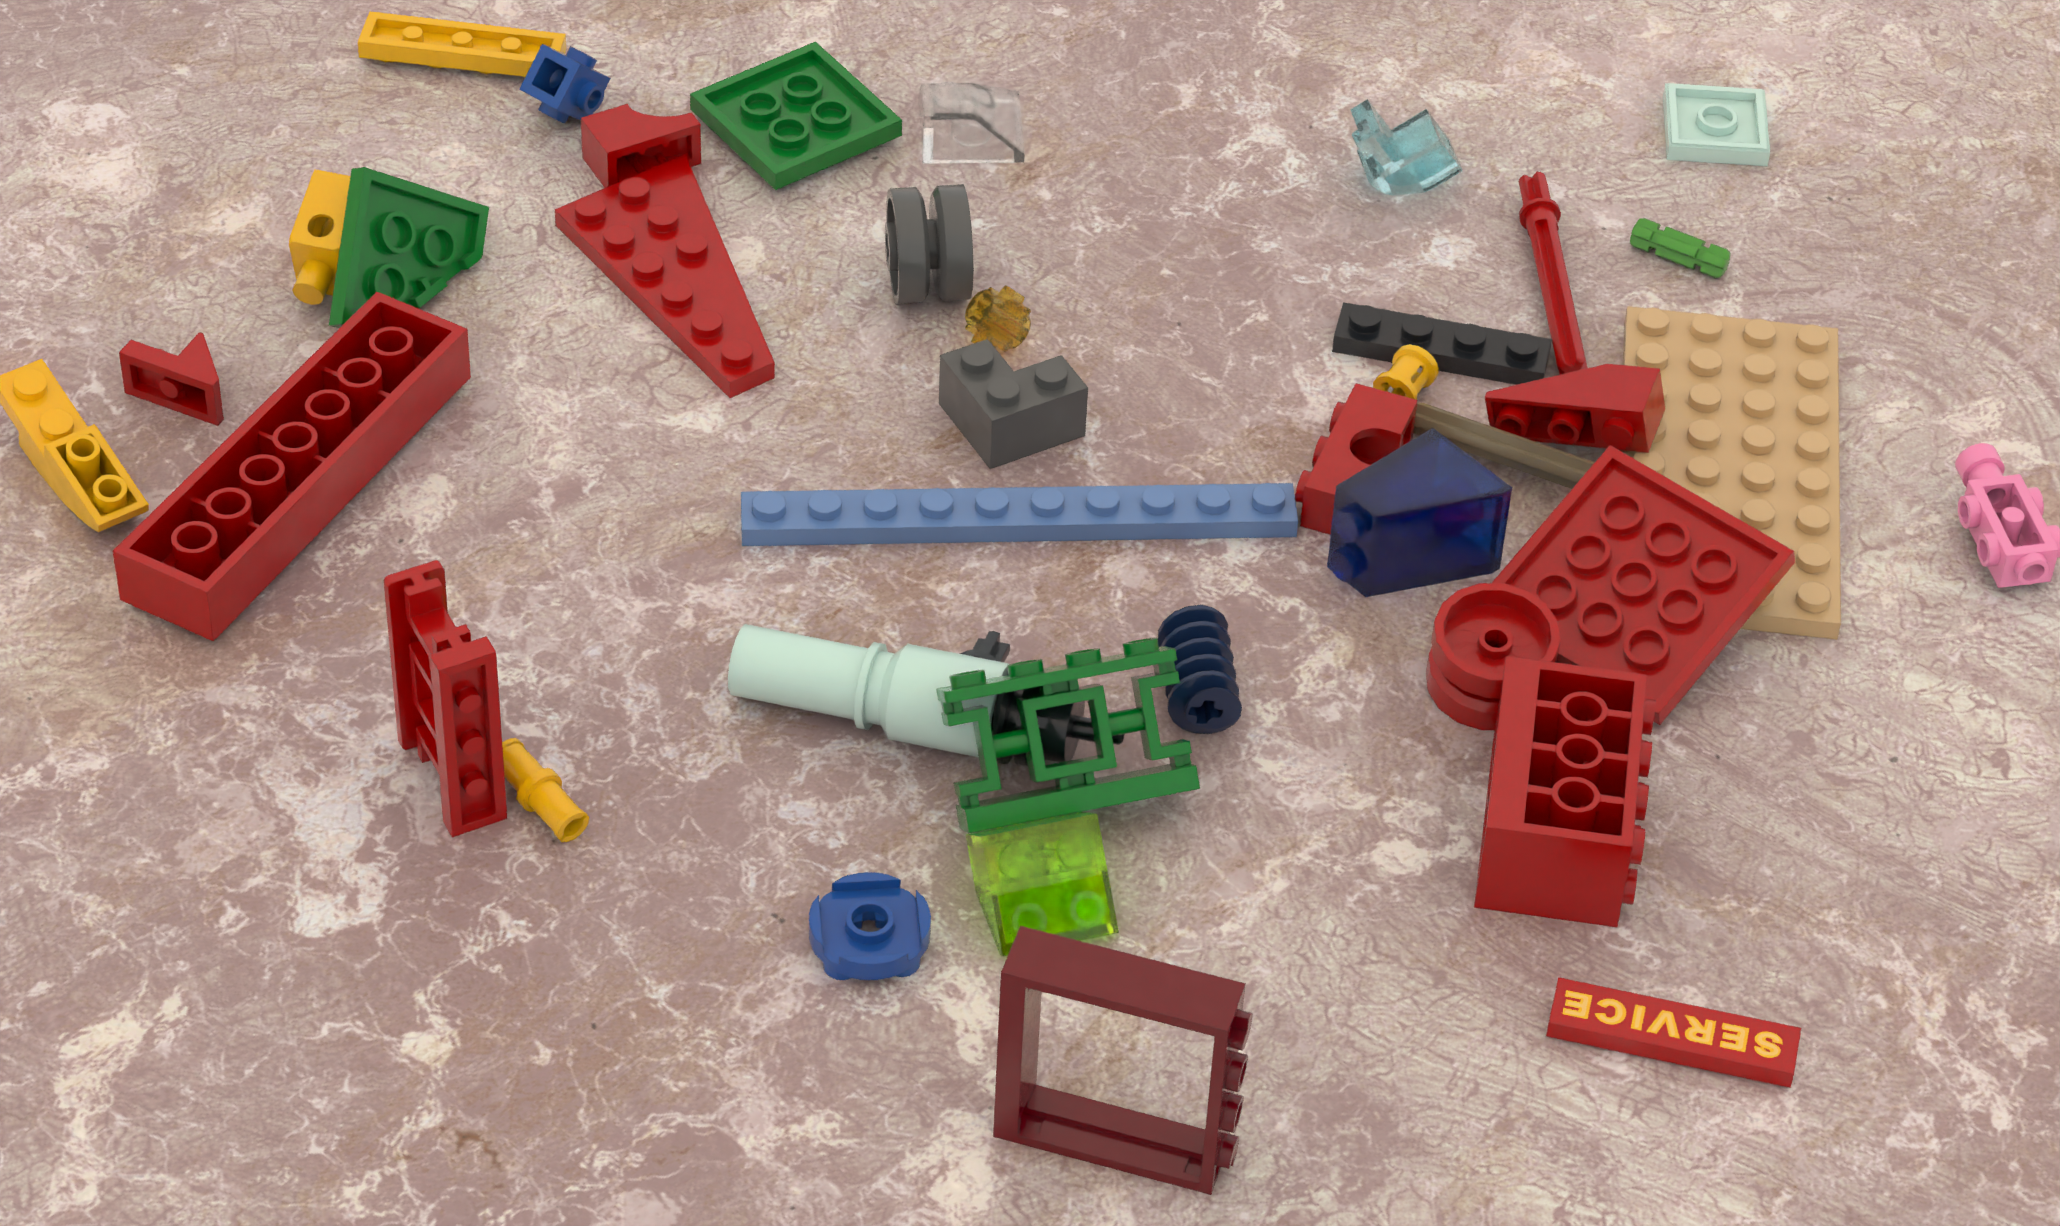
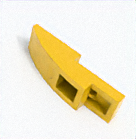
(67, 451)

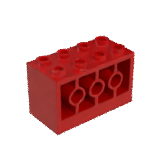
(1565, 792)

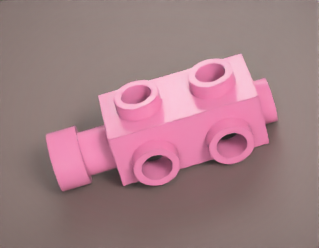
(2005, 520)

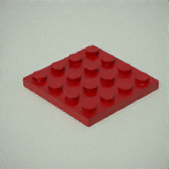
(1646, 576)

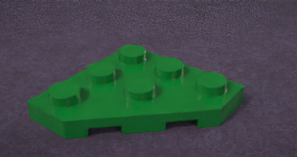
(402, 242)

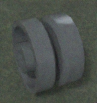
(924, 244)

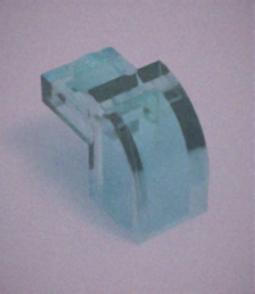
(1403, 159)

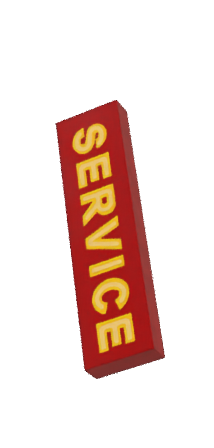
(1674, 1032)

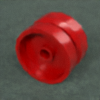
(1471, 644)

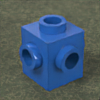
(565, 83)

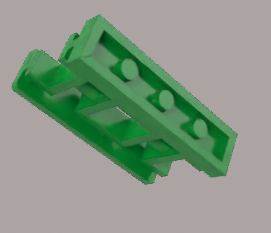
(1074, 779)

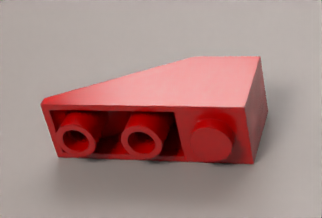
(1584, 408)

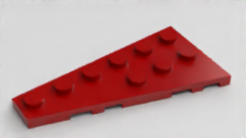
(670, 261)

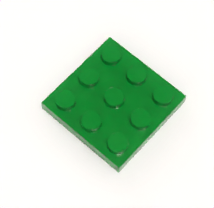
(795, 115)

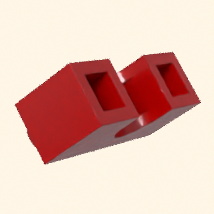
(1360, 434)

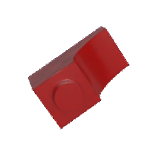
(628, 142)

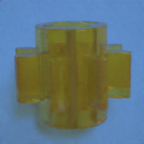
(998, 318)

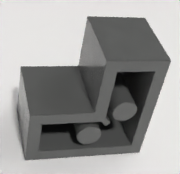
(1007, 410)

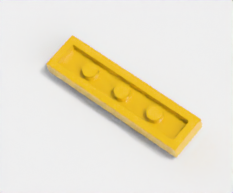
(453, 44)

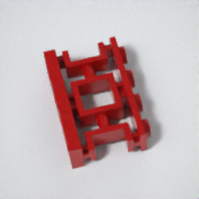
(446, 697)

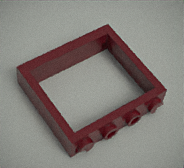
(1099, 1130)

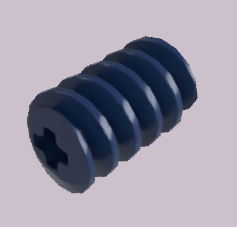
(1208, 689)

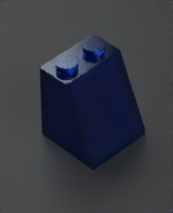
(1418, 519)

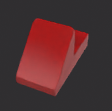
(176, 382)

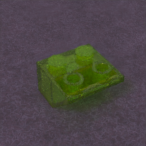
(1043, 878)

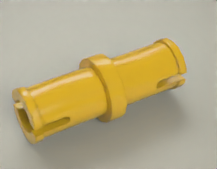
(542, 792)

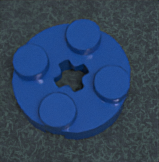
(863, 954)

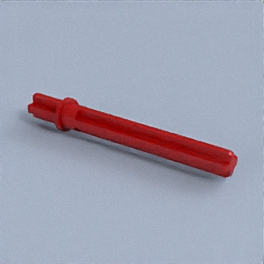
(1541, 219)

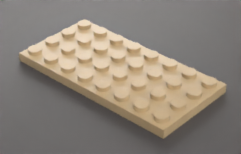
(1758, 437)

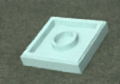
(1716, 124)

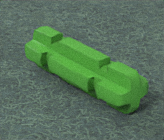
(1680, 248)

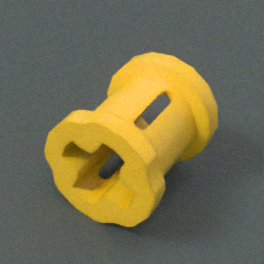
(1404, 375)

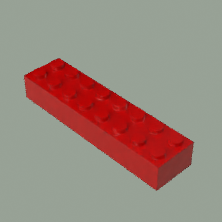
(292, 466)

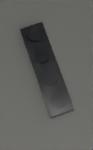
(1454, 345)

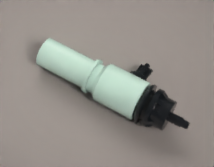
(894, 689)

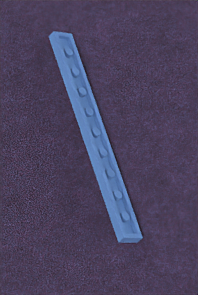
(1018, 514)

